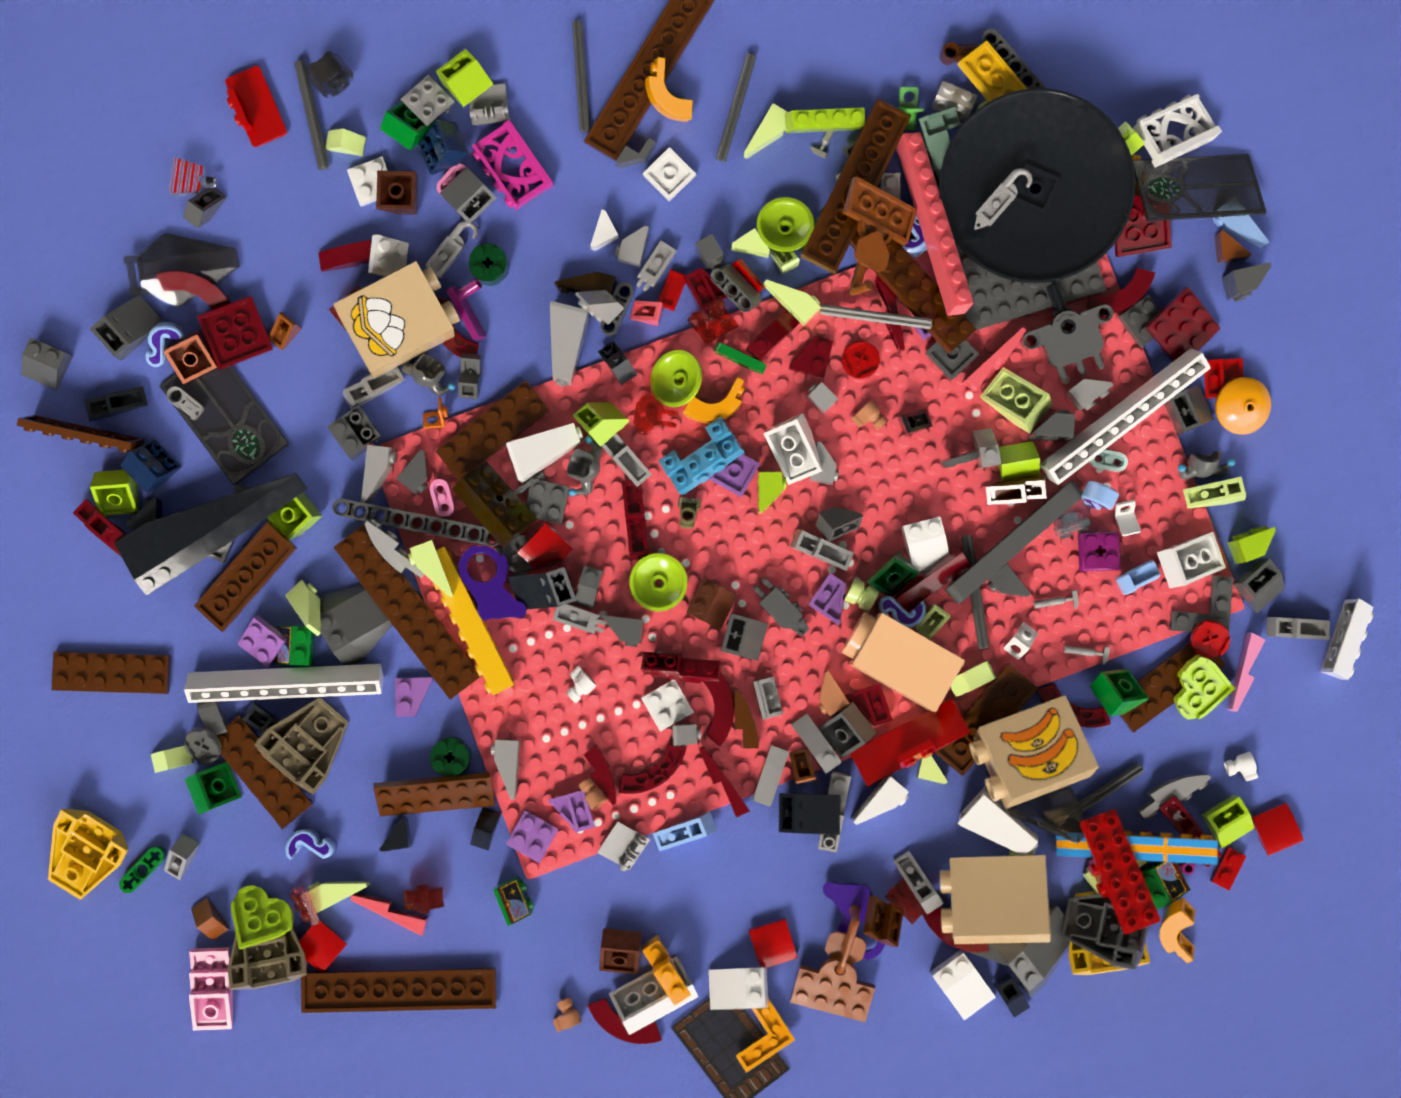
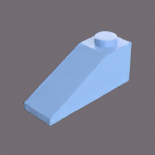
(1243, 228)
(685, 831)

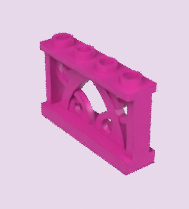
(513, 139)

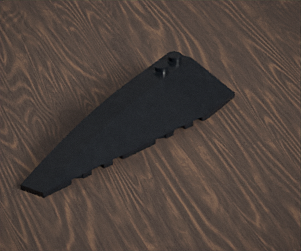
(180, 540)

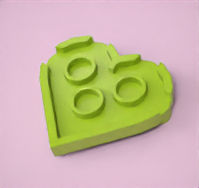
(1202, 688)
(259, 917)

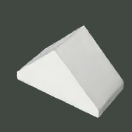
(604, 232)

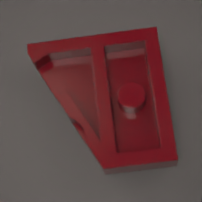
(703, 288)
(813, 358)
(872, 704)

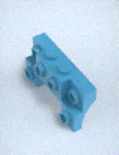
(705, 461)

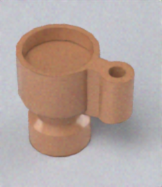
(869, 413)
(594, 796)
(569, 1017)

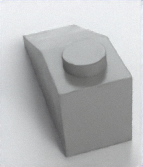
(378, 466)
(816, 743)
(507, 761)
(918, 882)

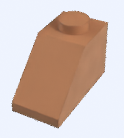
(831, 696)

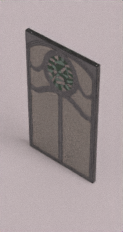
(1199, 188)
(233, 422)

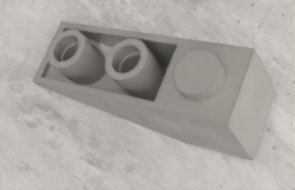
(600, 305)

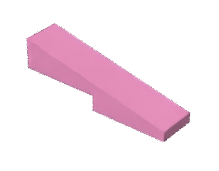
(1243, 681)

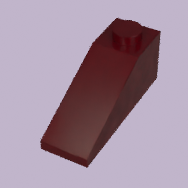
(772, 336)

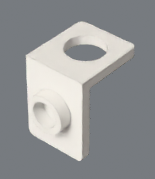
(1126, 518)
(1023, 638)

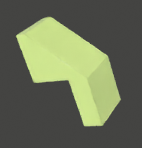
(972, 678)

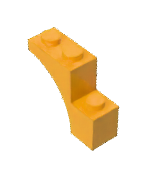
(665, 970)

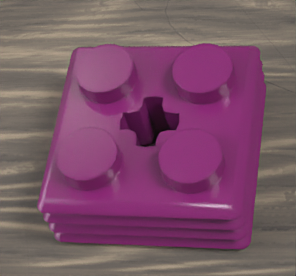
(1108, 542)

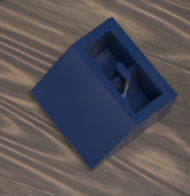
(442, 146)
(150, 465)

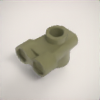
(688, 508)

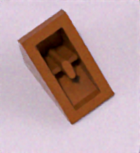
(1229, 249)
(283, 331)
(802, 766)
(208, 919)

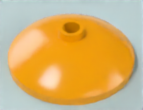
(1233, 403)

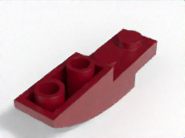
(99, 524)
(679, 668)

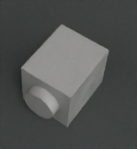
(821, 397)

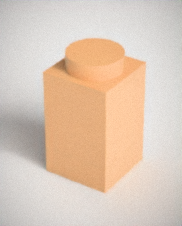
(902, 659)

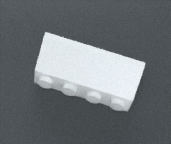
(1347, 639)
(645, 999)

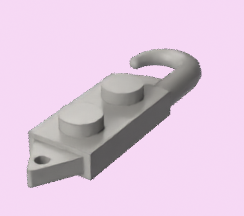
(1000, 199)
(449, 249)

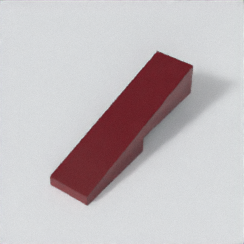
(890, 303)
(635, 520)
(938, 576)
(737, 803)
(1182, 820)

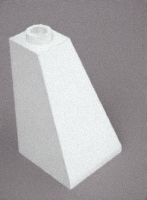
(539, 451)
(996, 824)

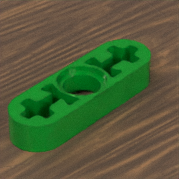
(740, 358)
(136, 883)

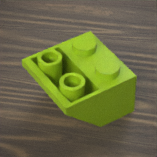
(464, 77)
(600, 420)
(1251, 546)
(1228, 820)

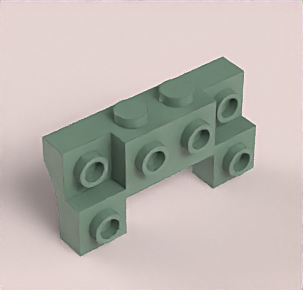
(936, 135)

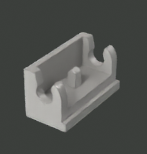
(768, 697)

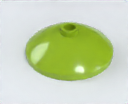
(788, 214)
(668, 375)
(648, 571)

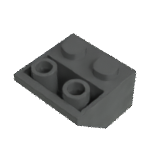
(468, 195)
(1188, 410)
(354, 432)
(1260, 584)
(744, 637)

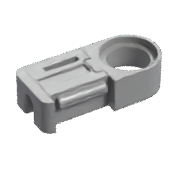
(186, 403)

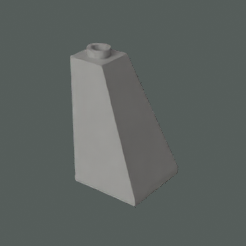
(567, 339)

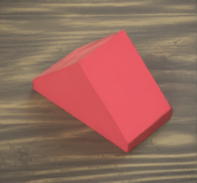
(647, 312)

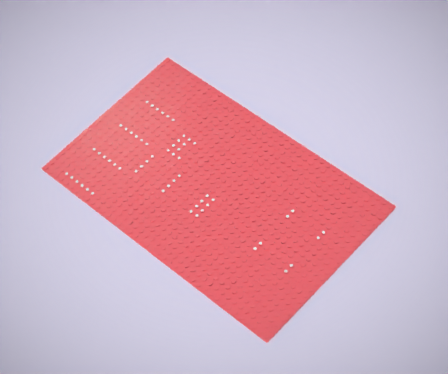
(880, 475)

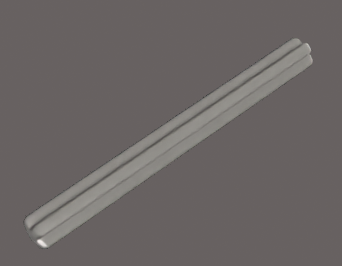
(875, 316)

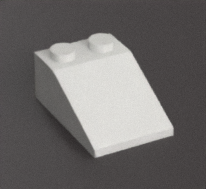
(794, 448)
(925, 543)
(1191, 560)
(882, 799)
(962, 984)
(738, 988)

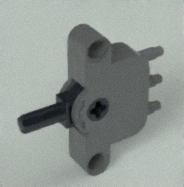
(1069, 346)

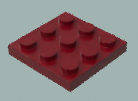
(1142, 235)
(1182, 325)
(235, 333)

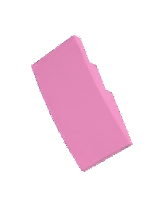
(210, 993)

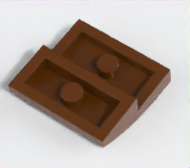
(883, 921)

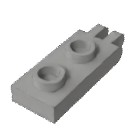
(656, 265)
(578, 618)

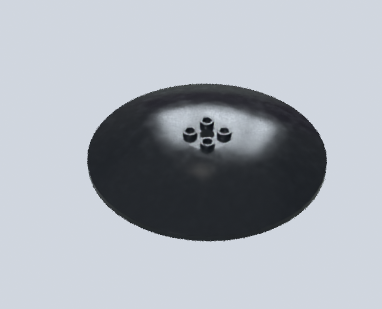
(1074, 160)

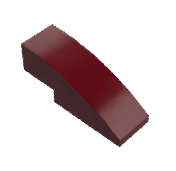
(345, 256)
(602, 774)

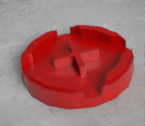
(860, 360)
(1210, 639)

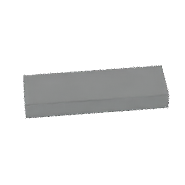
(770, 776)

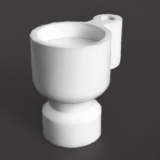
(583, 684)
(1245, 764)

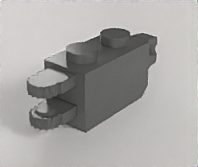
(781, 609)

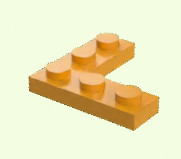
(771, 1043)

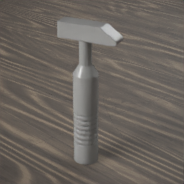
(826, 139)
(524, 487)
(1057, 601)
(1088, 652)

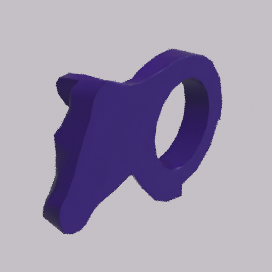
(491, 596)
(845, 896)

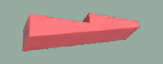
(976, 379)
(383, 907)

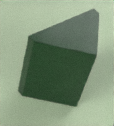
(893, 575)

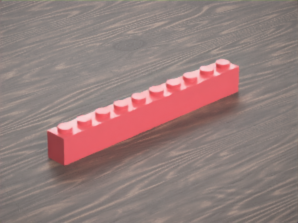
(934, 224)

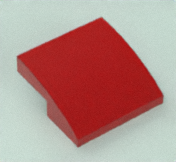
(1220, 374)
(544, 547)
(1277, 829)
(773, 943)
(321, 946)

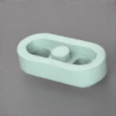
(1107, 461)

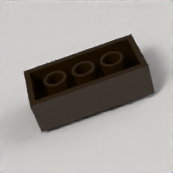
(494, 504)

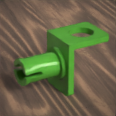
(910, 107)

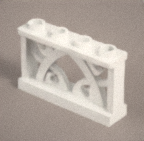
(1202, 133)

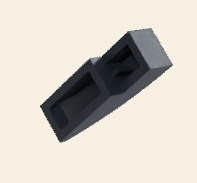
(115, 403)
(259, 717)

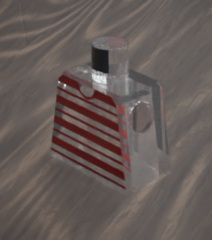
(189, 179)

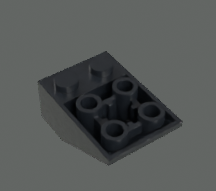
(543, 586)
(809, 813)

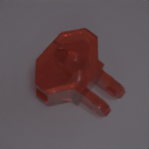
(653, 416)
(423, 898)

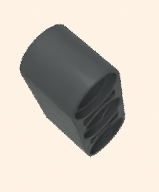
(727, 286)
(625, 302)

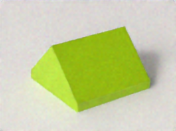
(1019, 461)

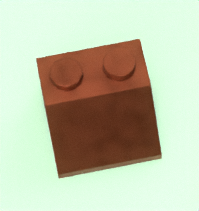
(397, 192)
(190, 356)
(711, 603)
(620, 951)

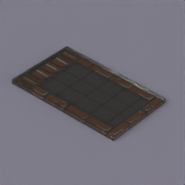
(714, 1041)

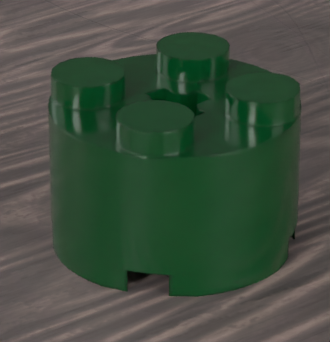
(488, 253)
(459, 749)

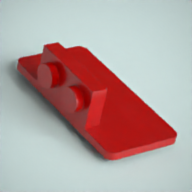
(254, 106)

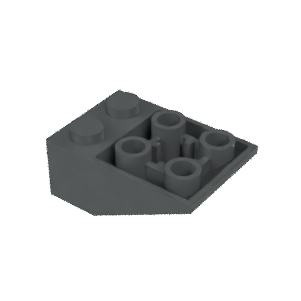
(126, 327)

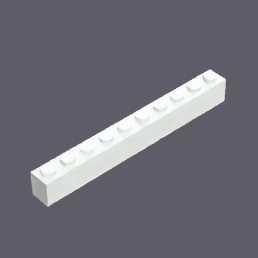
(1125, 416)
(284, 683)

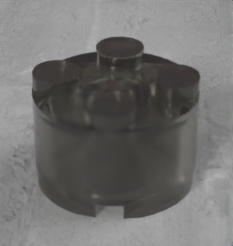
(330, 74)

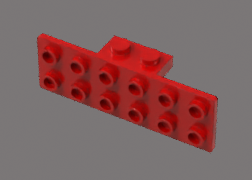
(910, 743)
(1118, 872)

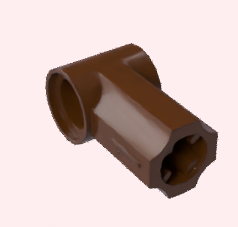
(959, 52)

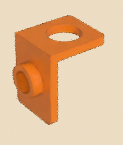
(440, 414)

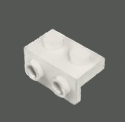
(952, 96)

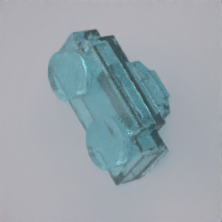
(1071, 524)

